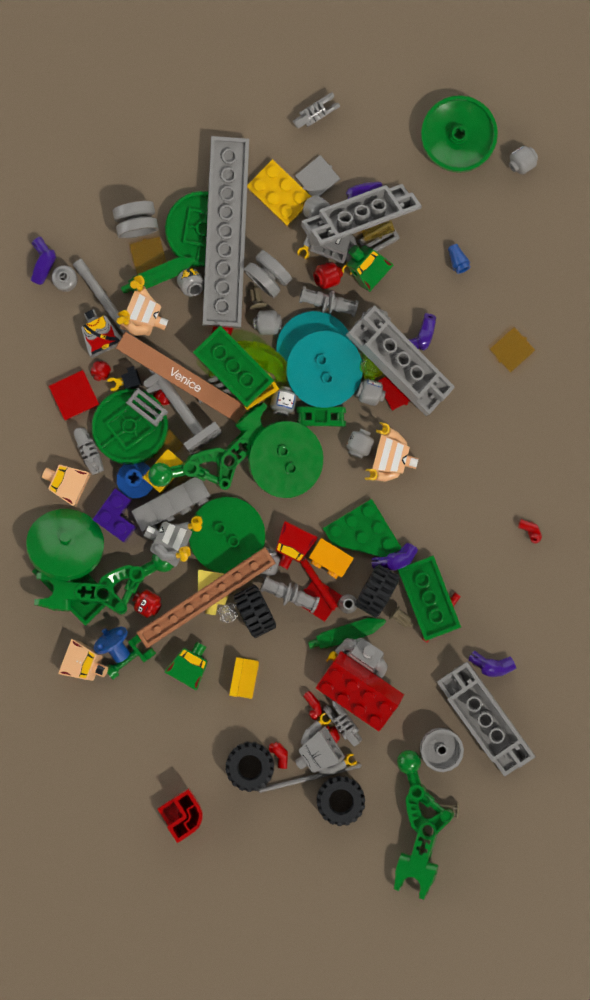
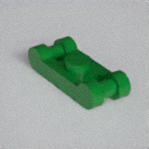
(321, 416)

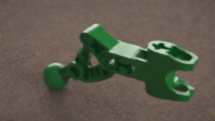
(249, 425)
(67, 590)
(418, 864)

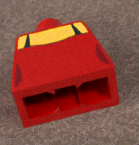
(293, 544)

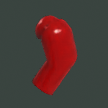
(532, 529)
(314, 703)
(281, 753)

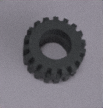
(377, 591)
(254, 611)
(237, 778)
(348, 816)

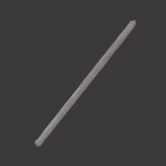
(304, 779)

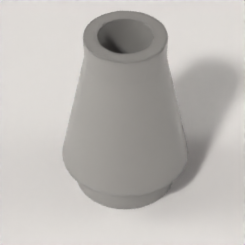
(343, 608)

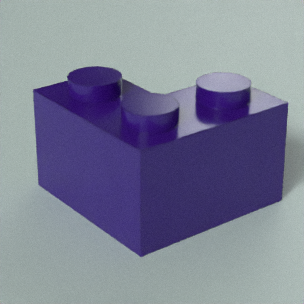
(111, 516)

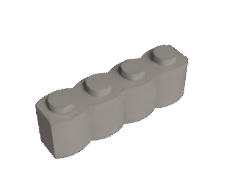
(171, 503)

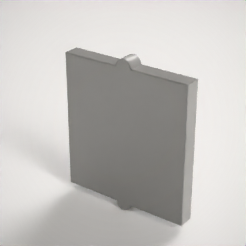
(317, 177)

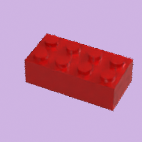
(360, 691)

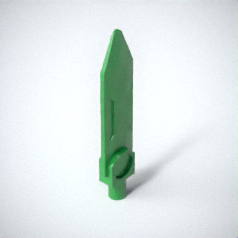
(161, 273)
(353, 631)

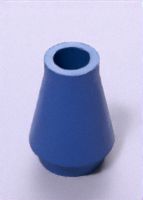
(458, 259)

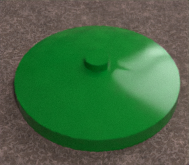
(459, 134)
(65, 544)

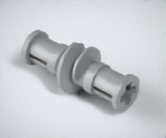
(329, 301)
(290, 594)

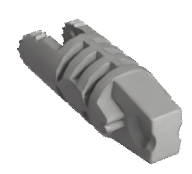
(315, 112)
(88, 451)
(343, 723)

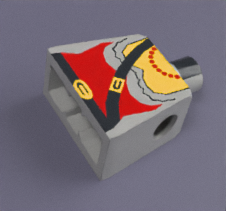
(99, 334)

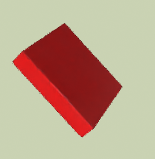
(74, 395)

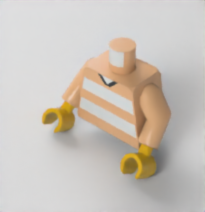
(141, 312)
(390, 456)

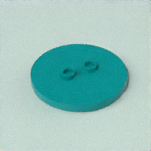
(305, 324)
(324, 369)

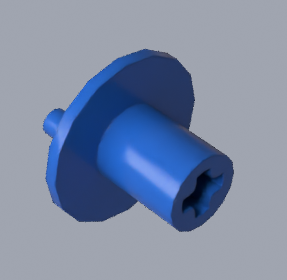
(131, 480)
(112, 642)

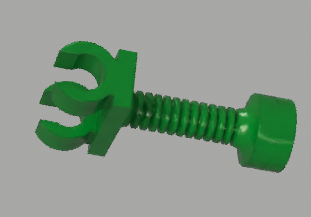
(114, 669)

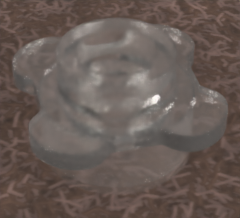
(227, 617)

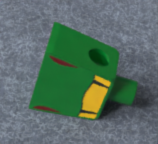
(367, 266)
(189, 666)

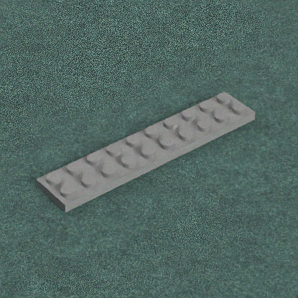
(225, 232)

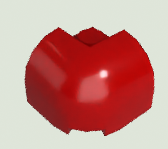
(182, 815)

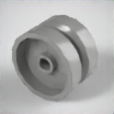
(135, 219)
(269, 272)
(441, 738)

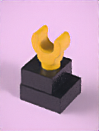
(129, 379)

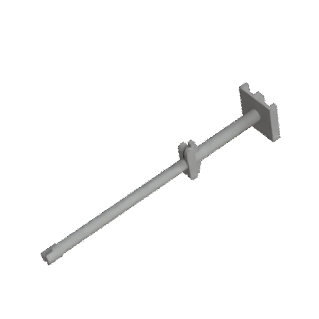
(155, 382)

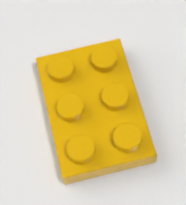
(279, 192)

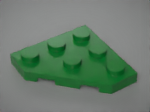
(363, 531)

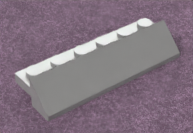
(359, 214)
(400, 360)
(485, 719)

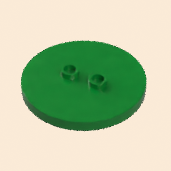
(188, 226)
(124, 433)
(285, 459)
(228, 534)

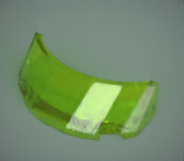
(266, 358)

